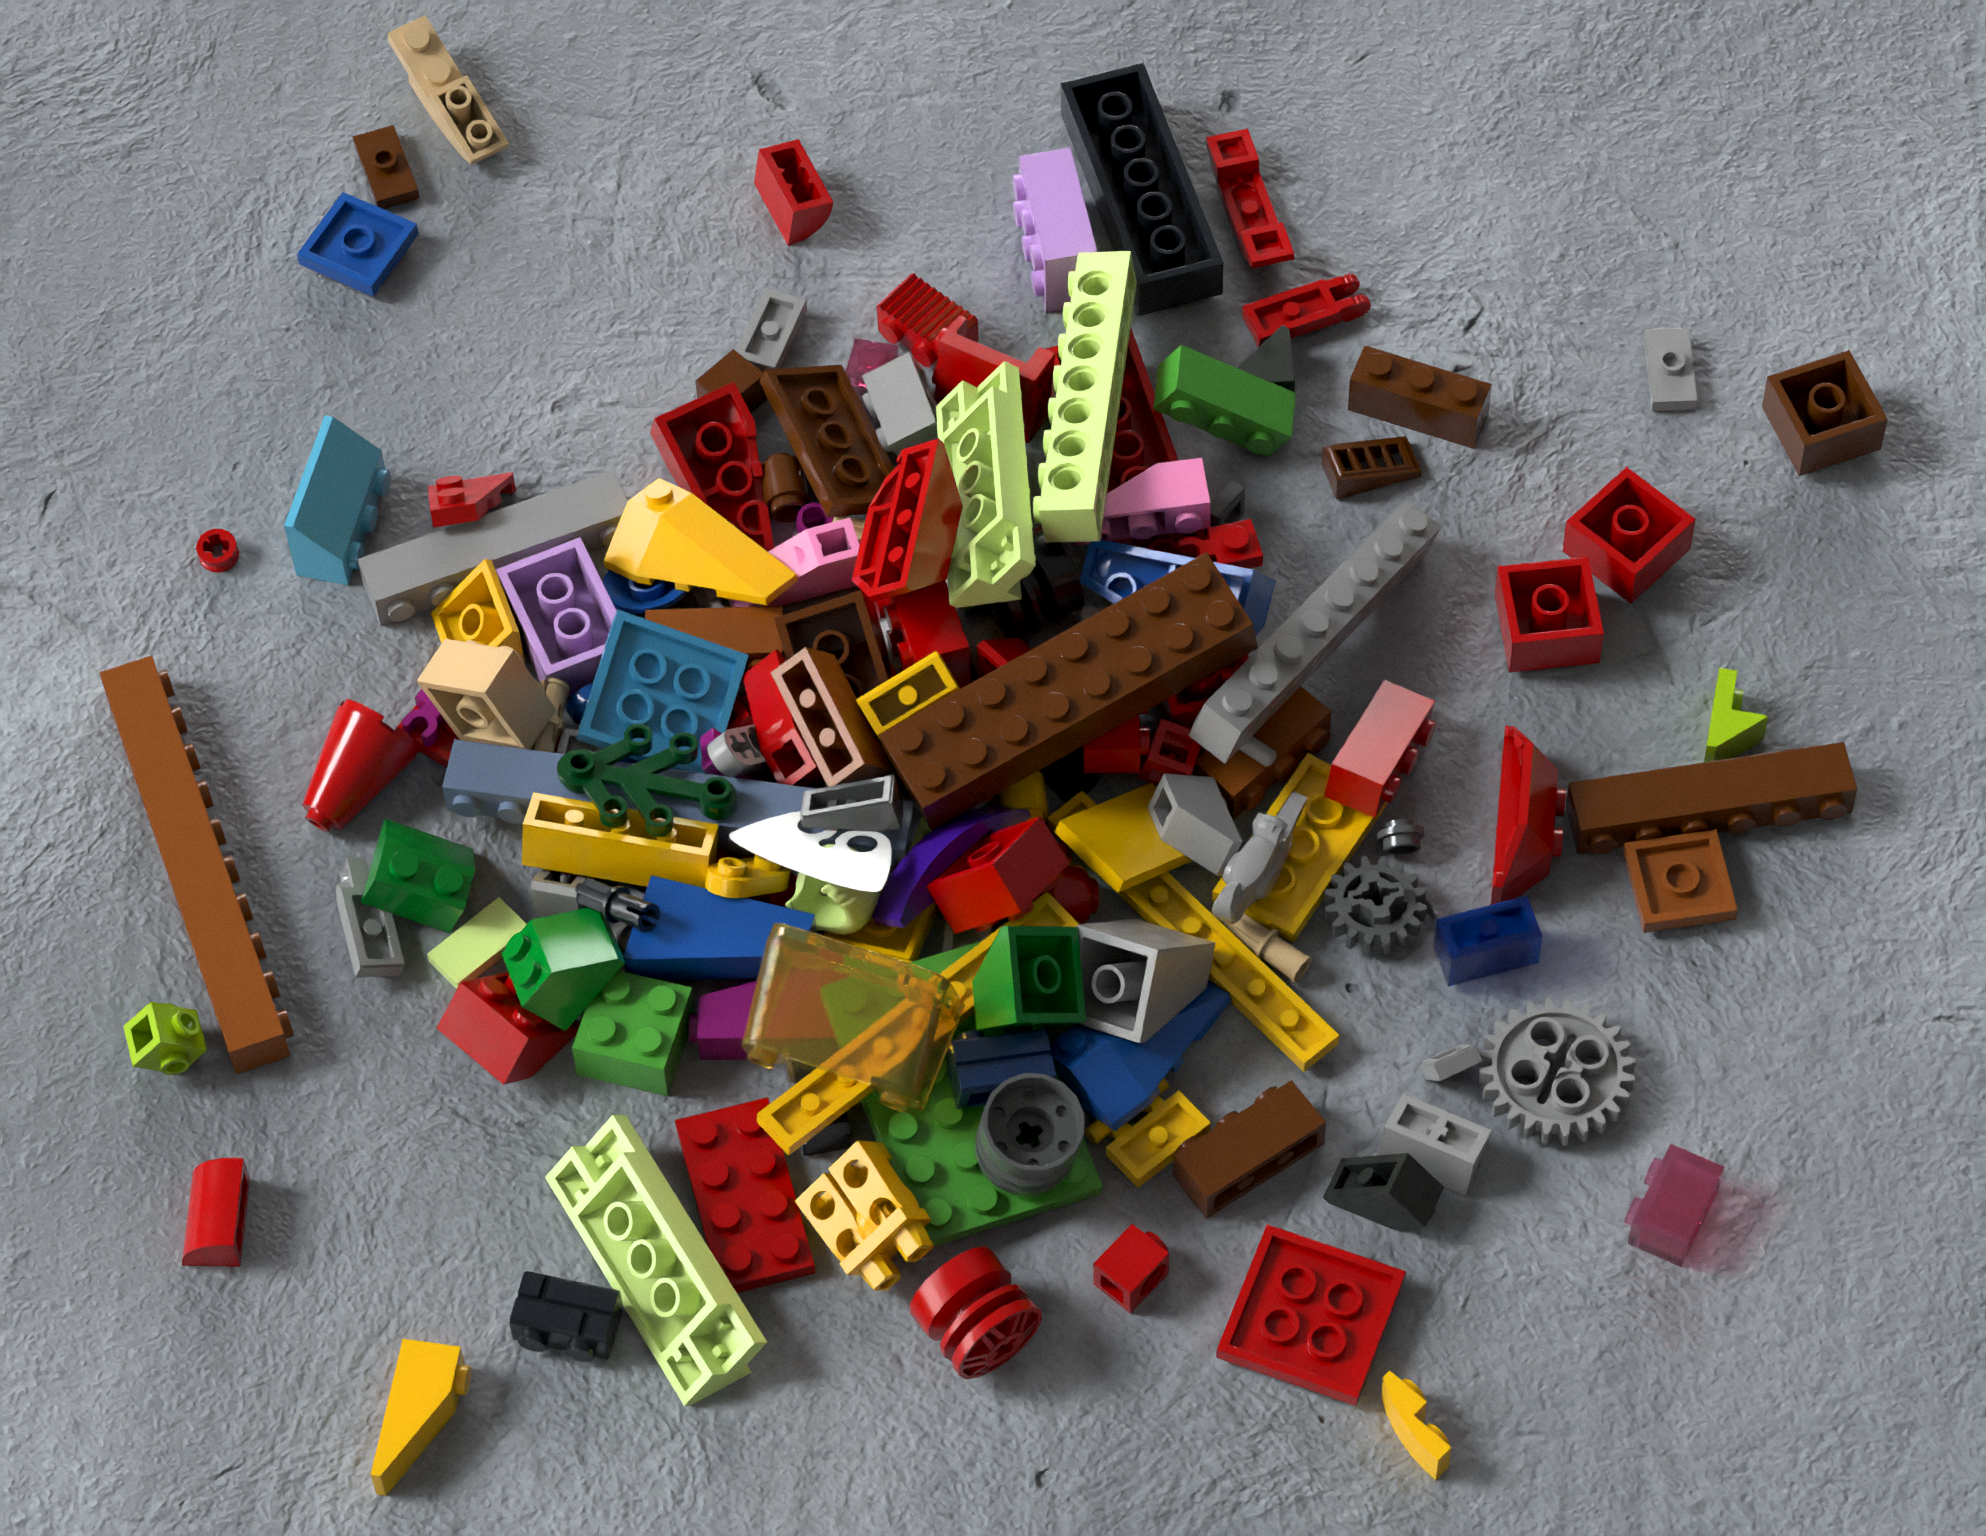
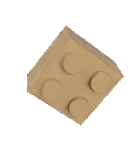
(486, 694)

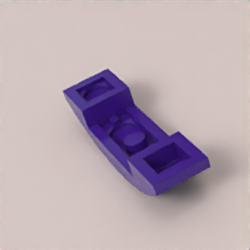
(906, 890)

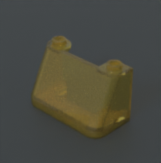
(851, 1015)

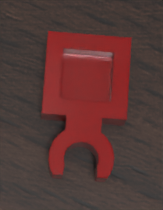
(1227, 544)

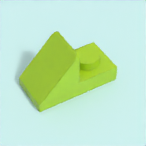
(1730, 728)

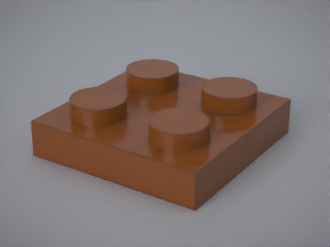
(1680, 881)

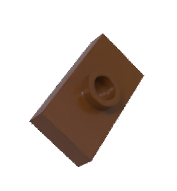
(386, 167)

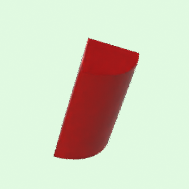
(792, 190)
(217, 1213)

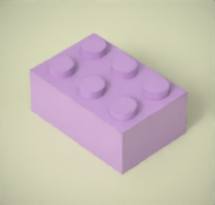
(1053, 222)
(560, 612)

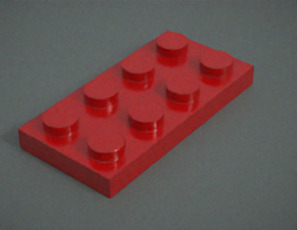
(744, 1197)

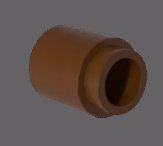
(784, 486)

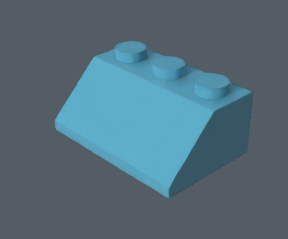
(335, 503)

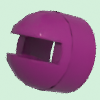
(811, 516)

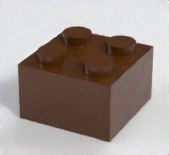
(1824, 412)

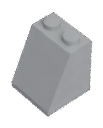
(1139, 975)

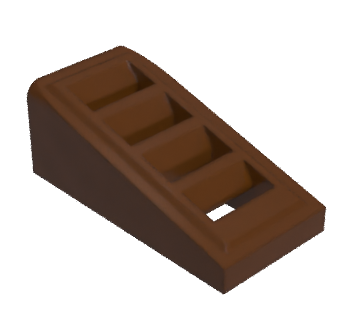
(1360, 480)

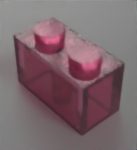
(1674, 1204)

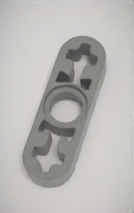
(737, 752)

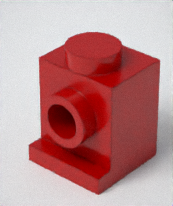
(1169, 753)

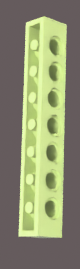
(1086, 398)

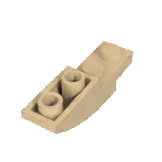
(445, 92)

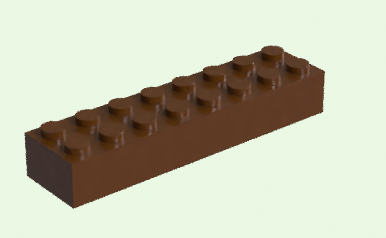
(1069, 691)

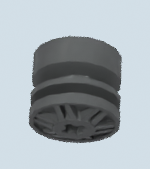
(1036, 1110)

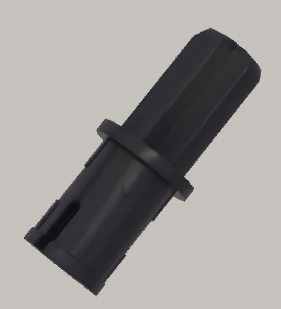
(617, 904)

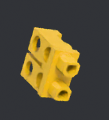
(867, 1215)

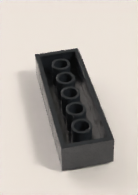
(1142, 187)

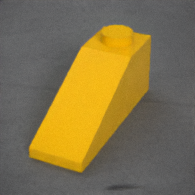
(418, 1406)

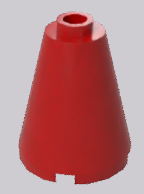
(355, 765)

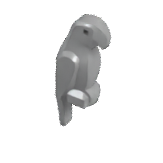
(1258, 861)

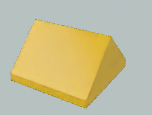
(478, 612)

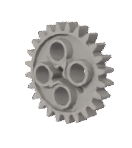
(1598, 1087)

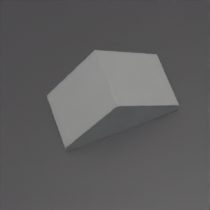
(555, 892)

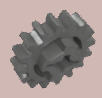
(1380, 887)

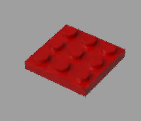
(1311, 1314)

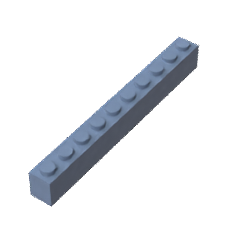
(503, 778)

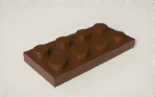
(829, 435)

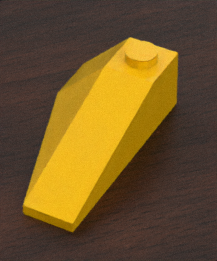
(686, 542)

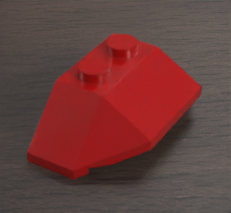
(910, 525)
(1525, 818)

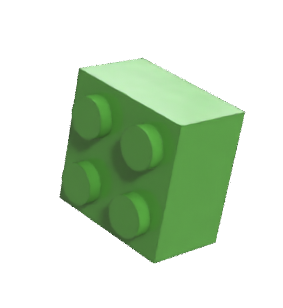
(634, 1033)

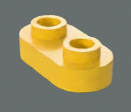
(746, 877)

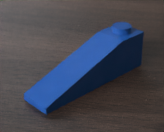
(1122, 569)
(1121, 1076)

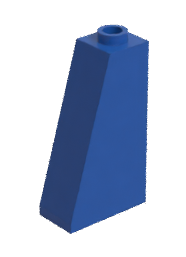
(705, 934)

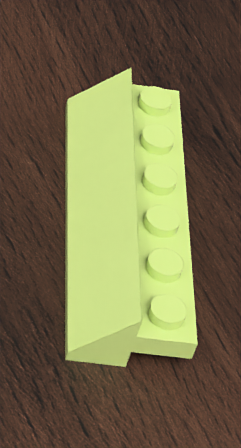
(989, 464)
(656, 1261)

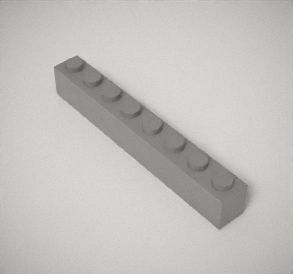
(1314, 631)

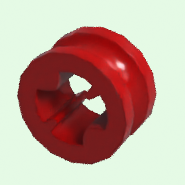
(212, 538)

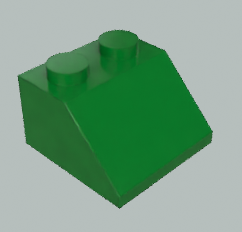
(419, 876)
(562, 963)
(1030, 980)

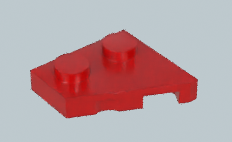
(467, 500)

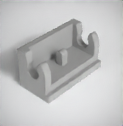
(1438, 1141)

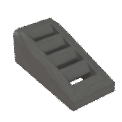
(855, 806)

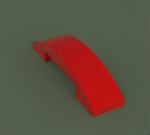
(1246, 199)

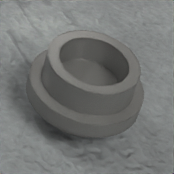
(1400, 837)

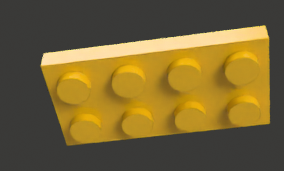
(1321, 845)

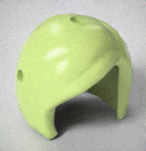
(835, 907)

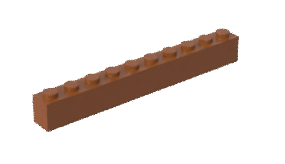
(195, 864)

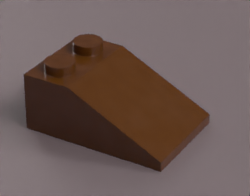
(842, 628)

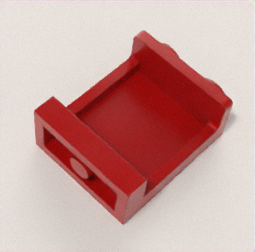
(973, 363)

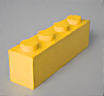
(571, 839)

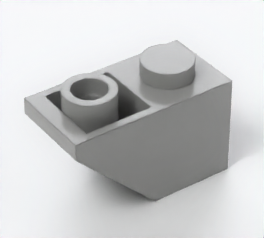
(1195, 820)

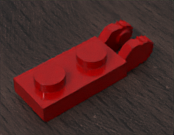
(1306, 308)

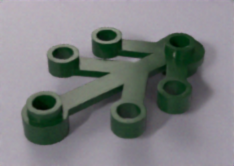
(642, 779)

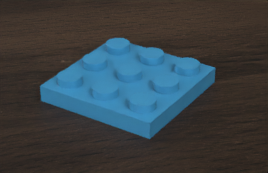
(660, 681)

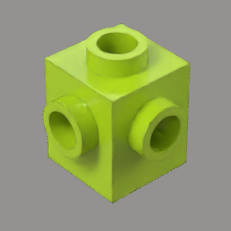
(164, 1038)

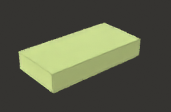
(476, 943)

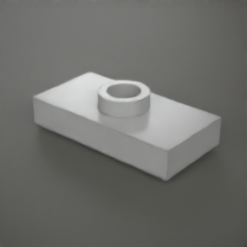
(1670, 369)

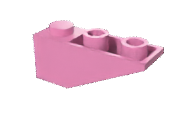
(1158, 502)
(820, 558)

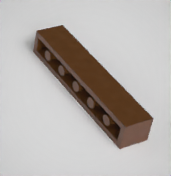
(1710, 796)

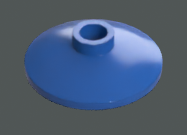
(638, 597)

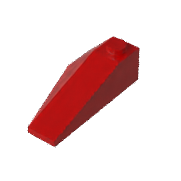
(716, 458)

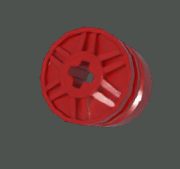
(975, 1312)

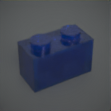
(1487, 940)

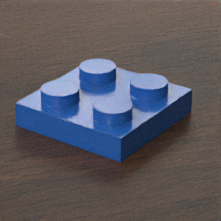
(357, 244)

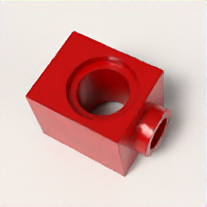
(1131, 1267)

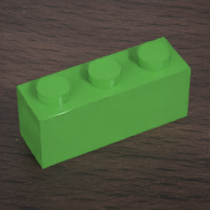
(1224, 401)

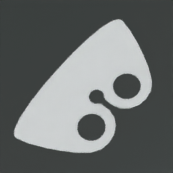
(783, 843)

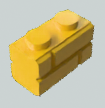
(908, 693)

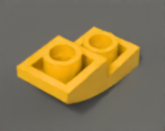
(1407, 1412)

